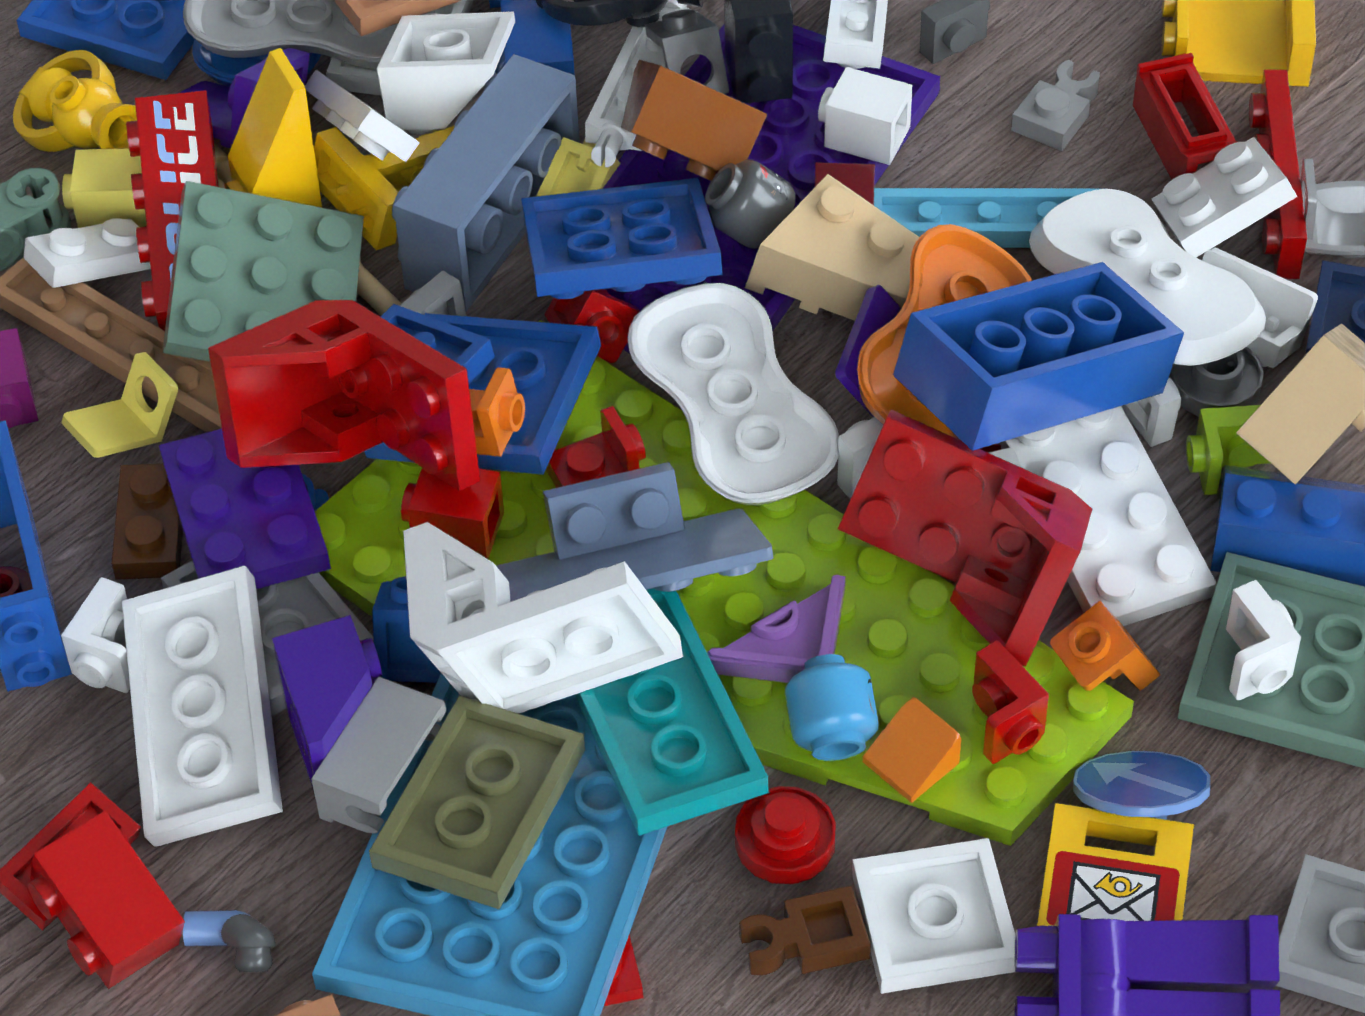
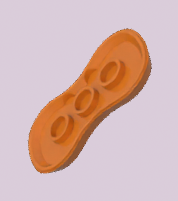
(944, 268)

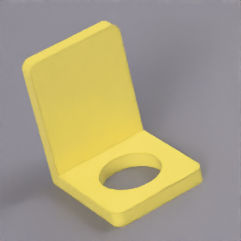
(127, 421)

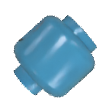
(831, 708)

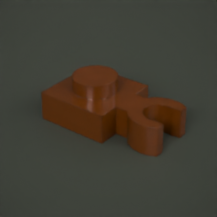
(817, 929)

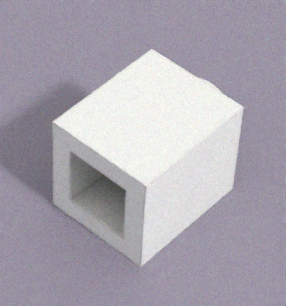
(866, 115)

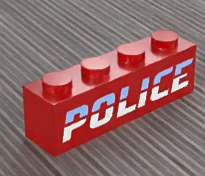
(174, 147)

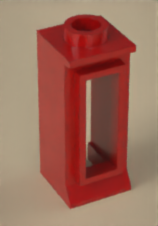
(1156, 90)

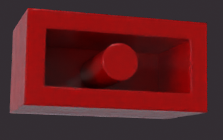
(104, 900)

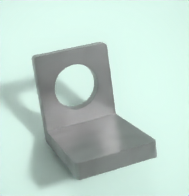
(687, 34)

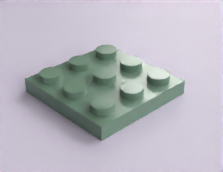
(252, 261)
(1323, 700)

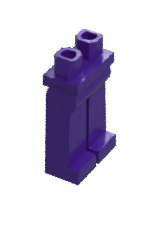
(1152, 967)

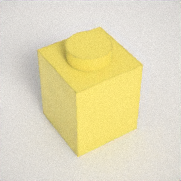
(102, 187)

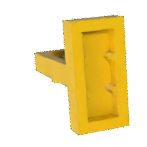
(366, 183)

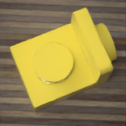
(574, 170)

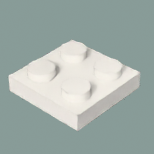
(1223, 196)
(935, 915)

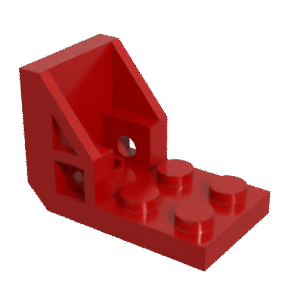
(337, 385)
(973, 521)

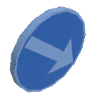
(1142, 784)

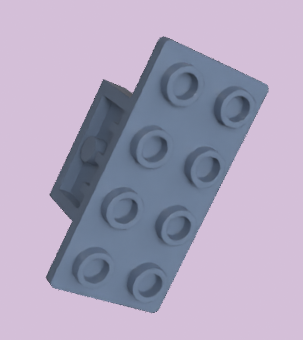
(638, 522)

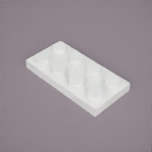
(1136, 542)
(200, 707)

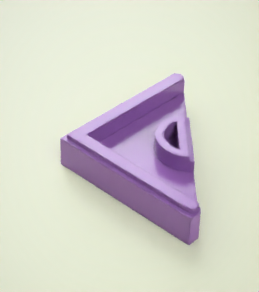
(785, 638)

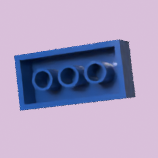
(1037, 354)

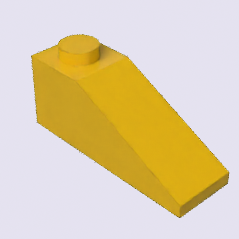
(275, 141)

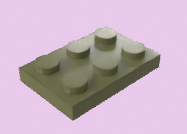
(478, 802)

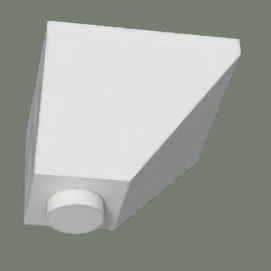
(439, 66)

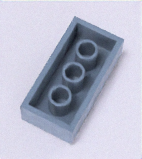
(467, 198)

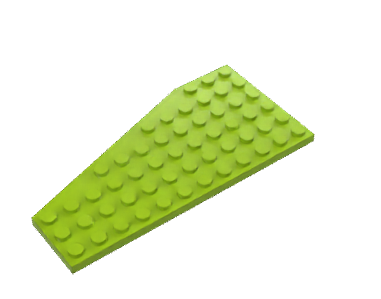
(890, 624)

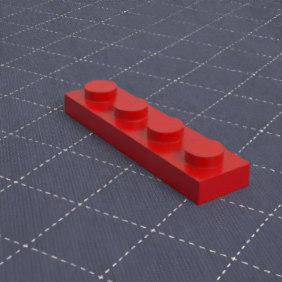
(1285, 229)

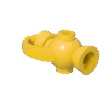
(83, 110)

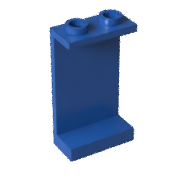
(29, 622)

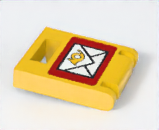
(1114, 882)

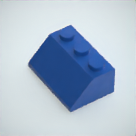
(1297, 526)

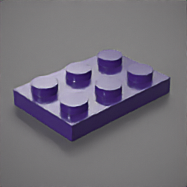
(242, 514)

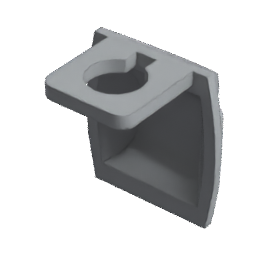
(1333, 215)

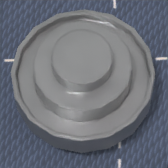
(1219, 383)

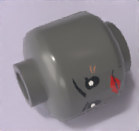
(748, 202)

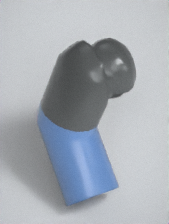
(231, 929)

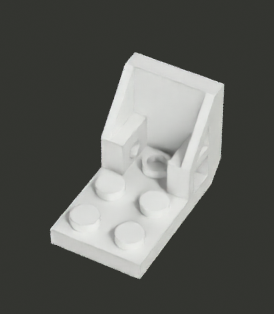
(534, 646)

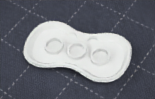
(1125, 233)
(746, 420)

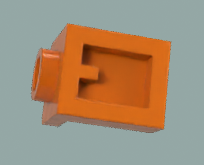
(496, 413)
(1100, 648)

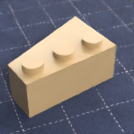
(834, 252)
(1311, 405)

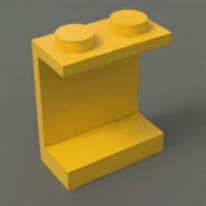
(1242, 37)

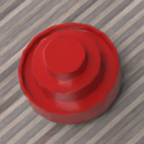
(785, 835)

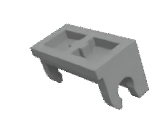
(374, 754)

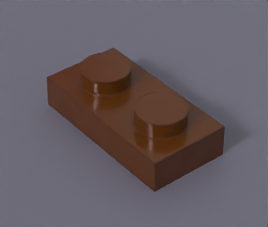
(146, 524)

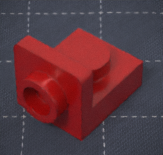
(600, 310)
(601, 455)
(1010, 700)

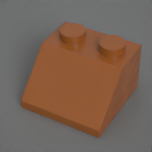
(688, 119)

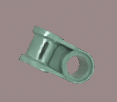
(24, 215)

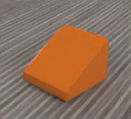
(914, 750)

